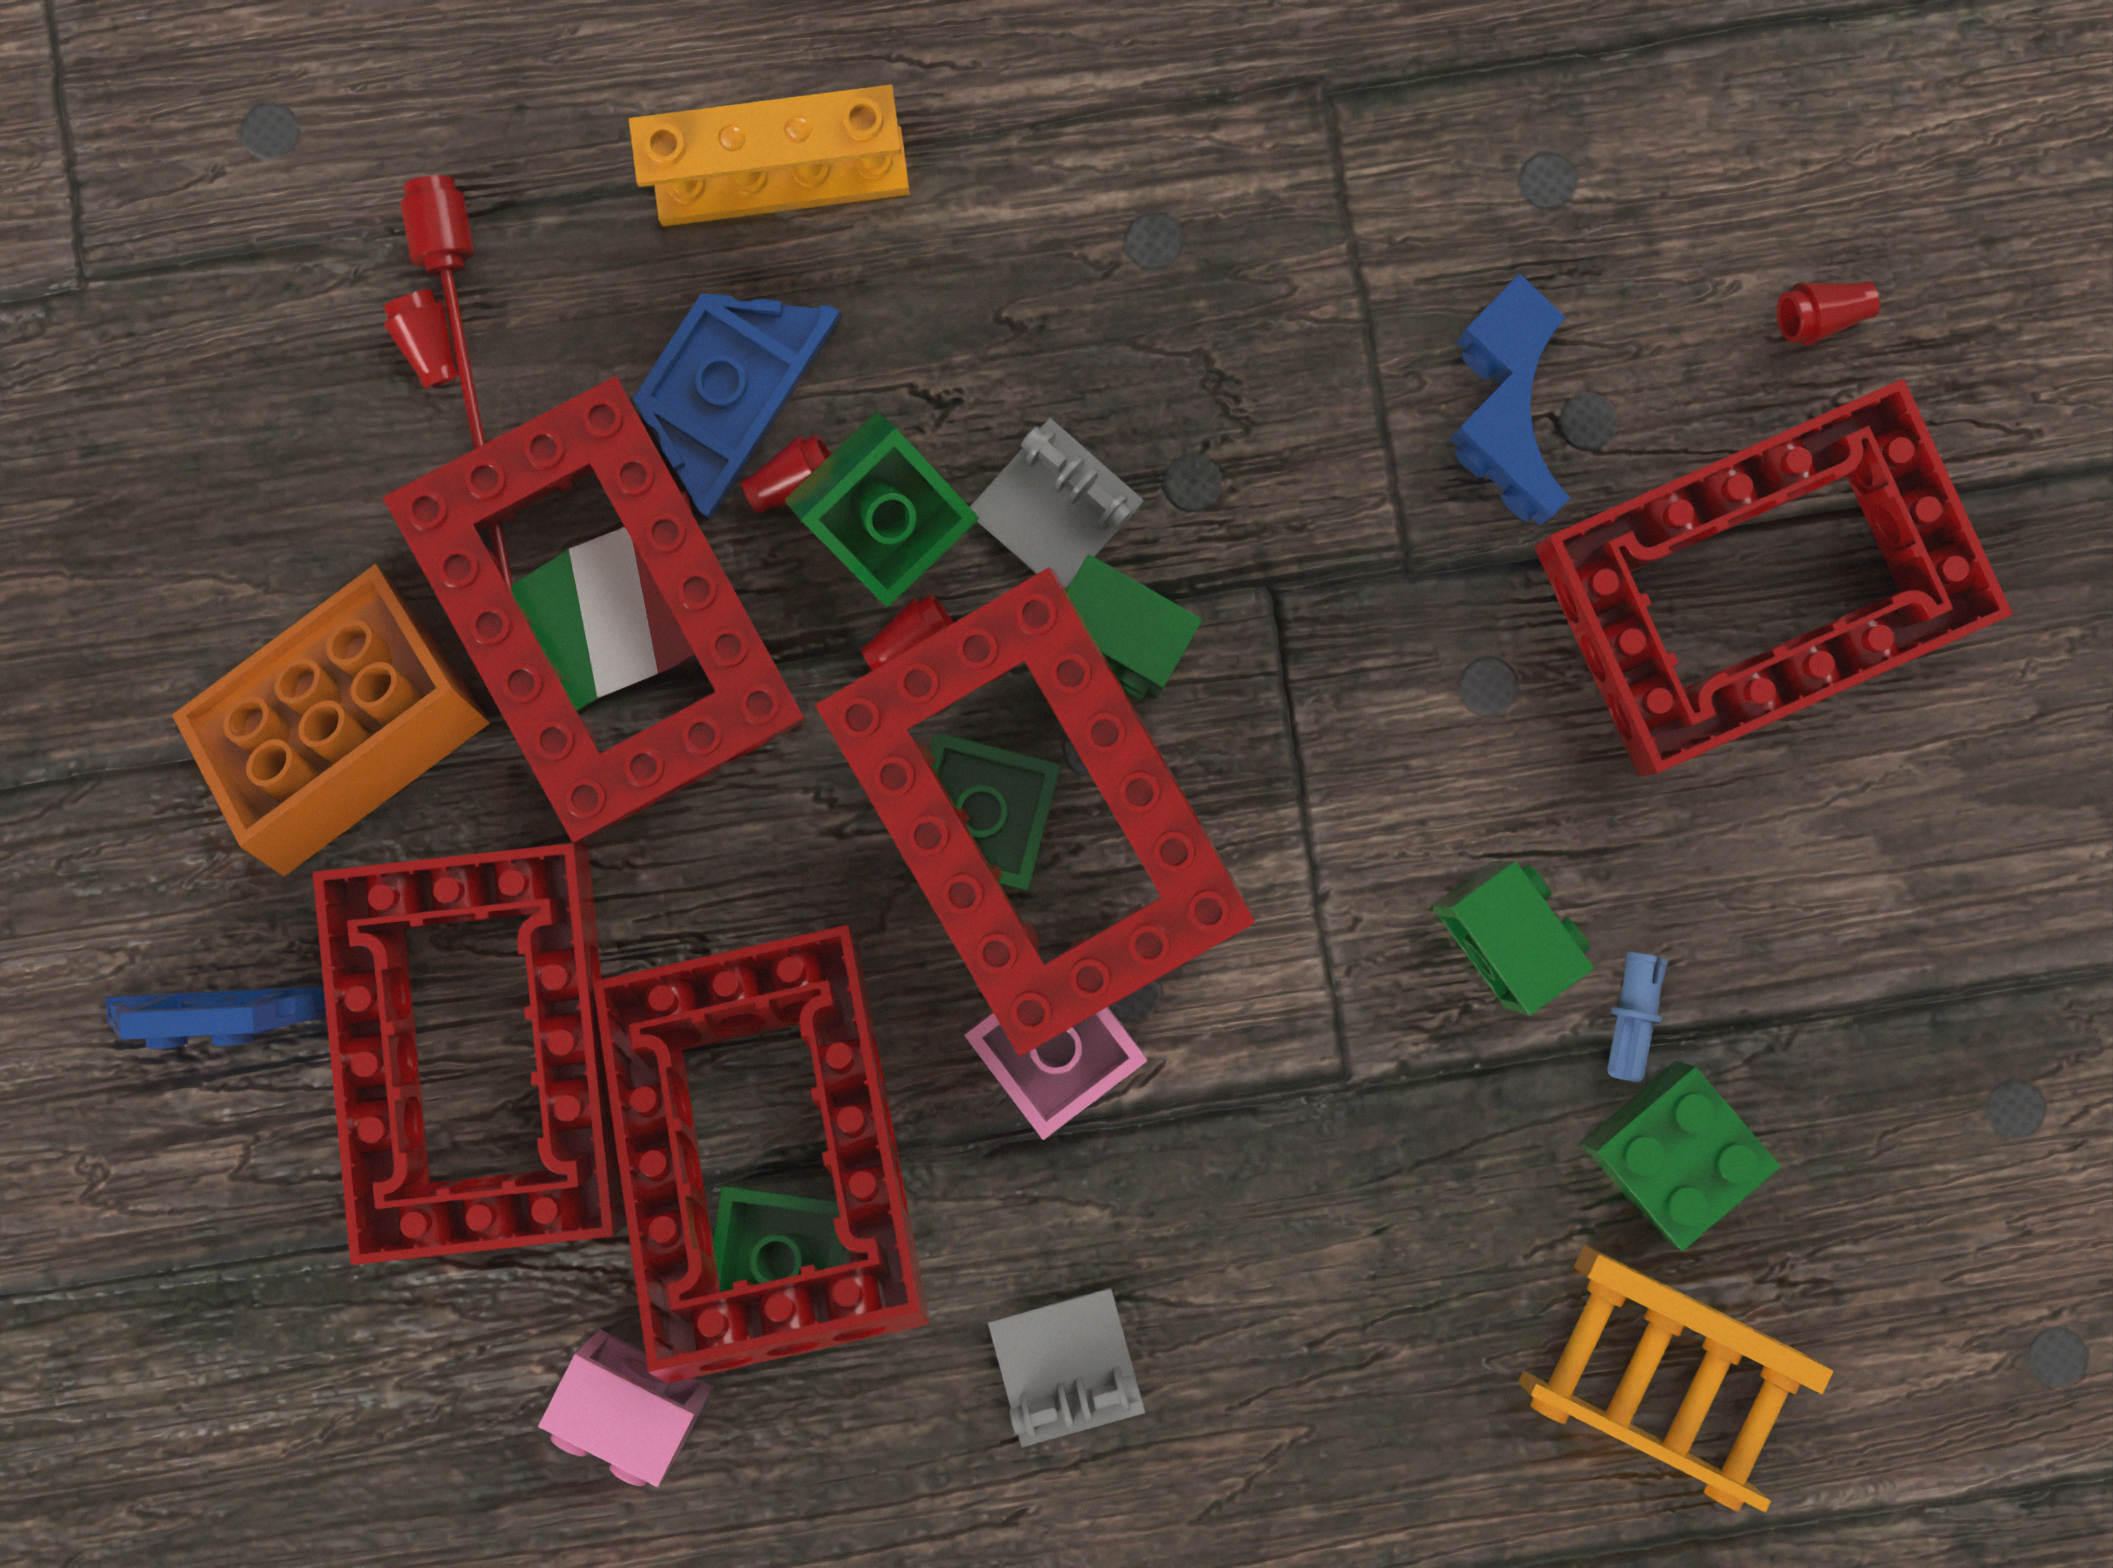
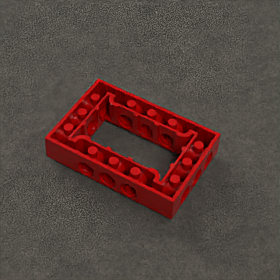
(491, 483)
(1915, 519)
(1197, 893)
(724, 996)
(375, 1062)

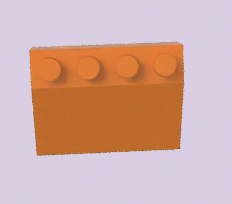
(327, 722)

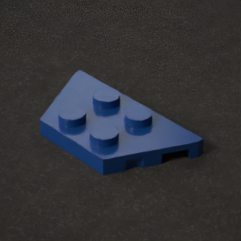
(727, 384)
(226, 1015)

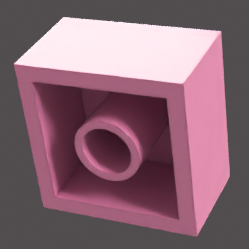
(1063, 1073)
(622, 1411)

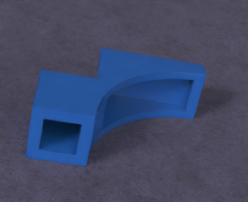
(1500, 434)

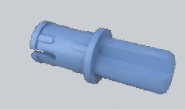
(1636, 1015)

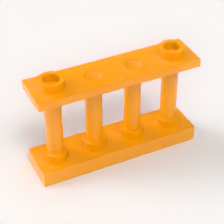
(771, 155)
(1725, 1344)

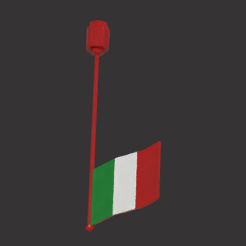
(596, 601)

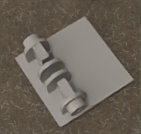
(1055, 503)
(1066, 1367)

